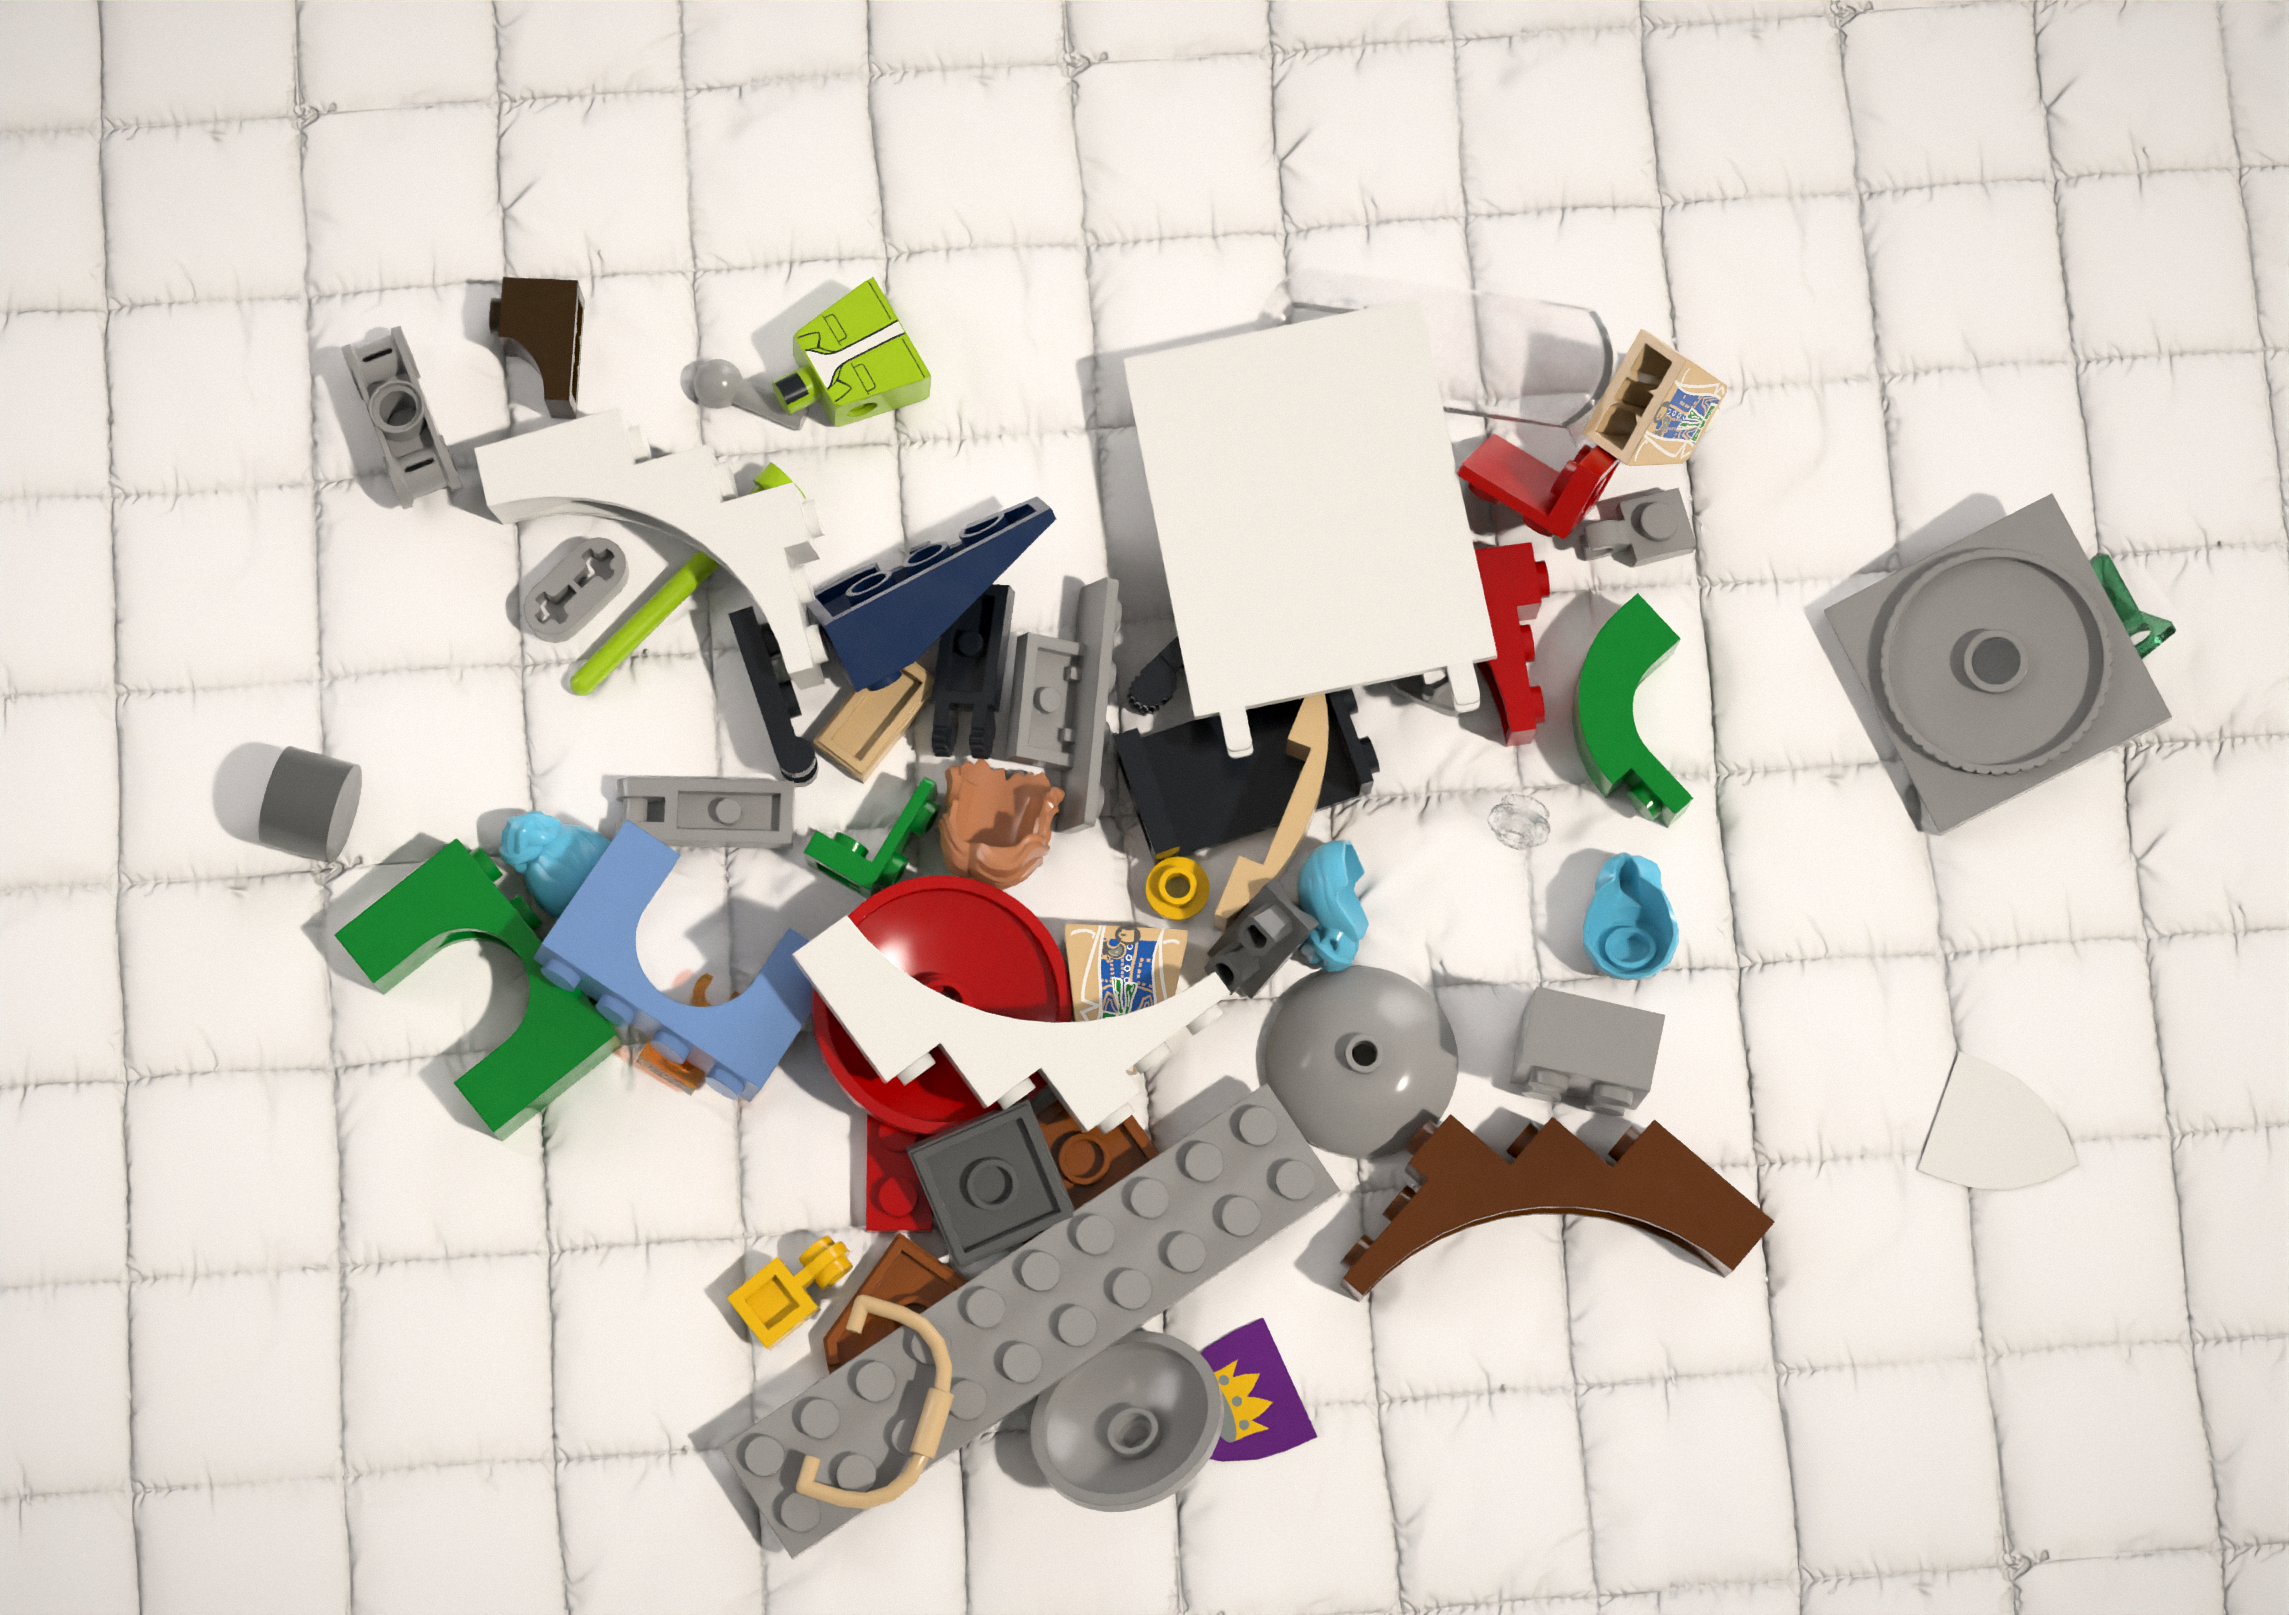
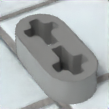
(566, 580)

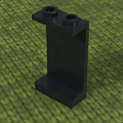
(1200, 797)

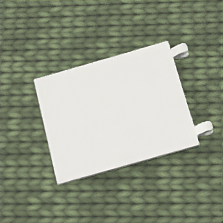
(1309, 513)

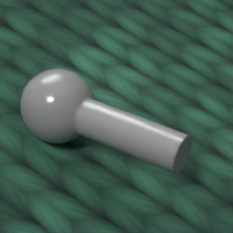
(721, 385)

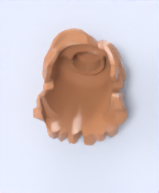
(994, 825)

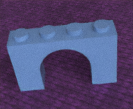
(596, 952)

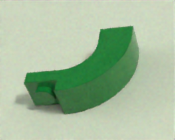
(1602, 711)

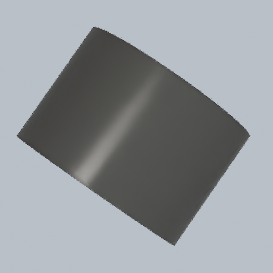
(310, 804)

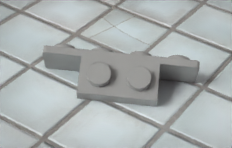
(1063, 702)

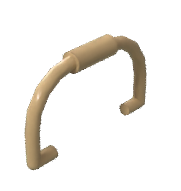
(930, 1422)

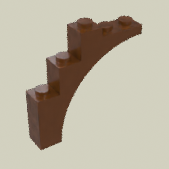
(1466, 1184)

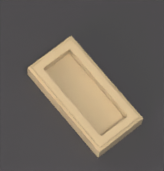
(874, 722)

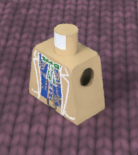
(1655, 406)
(1121, 969)

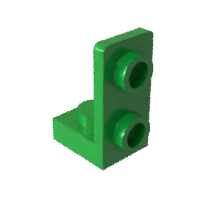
(846, 860)

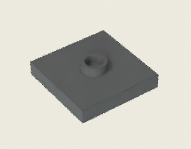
(991, 1182)

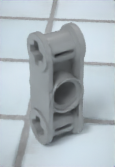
(413, 452)

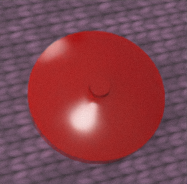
(968, 947)

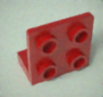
(1547, 499)

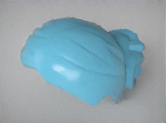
(550, 857)
(1328, 895)
(1630, 920)

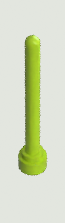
(659, 605)

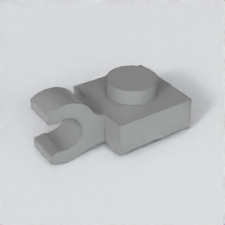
(1647, 527)

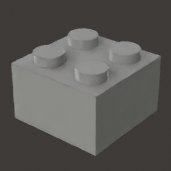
(1586, 1051)

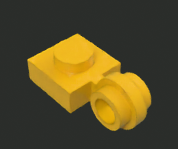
(777, 1300)

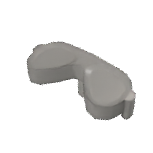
(1425, 694)

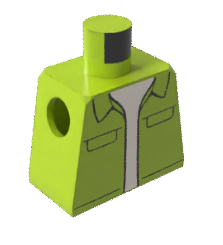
(854, 361)

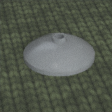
(1352, 1106)
(1130, 1392)

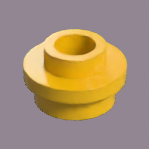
(1177, 908)

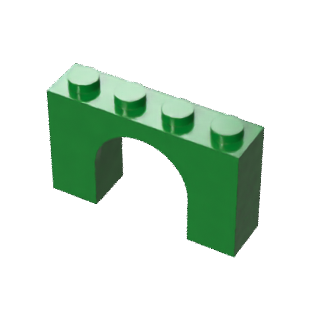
(456, 902)

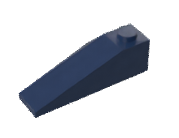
(890, 617)

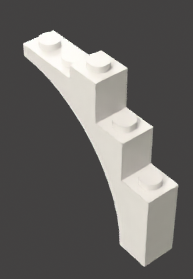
(607, 471)
(1082, 1062)

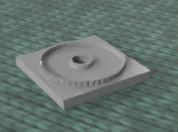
(1984, 742)

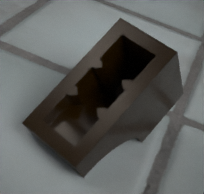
(545, 328)

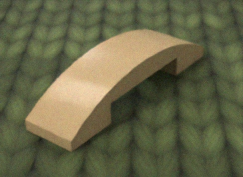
(1309, 743)

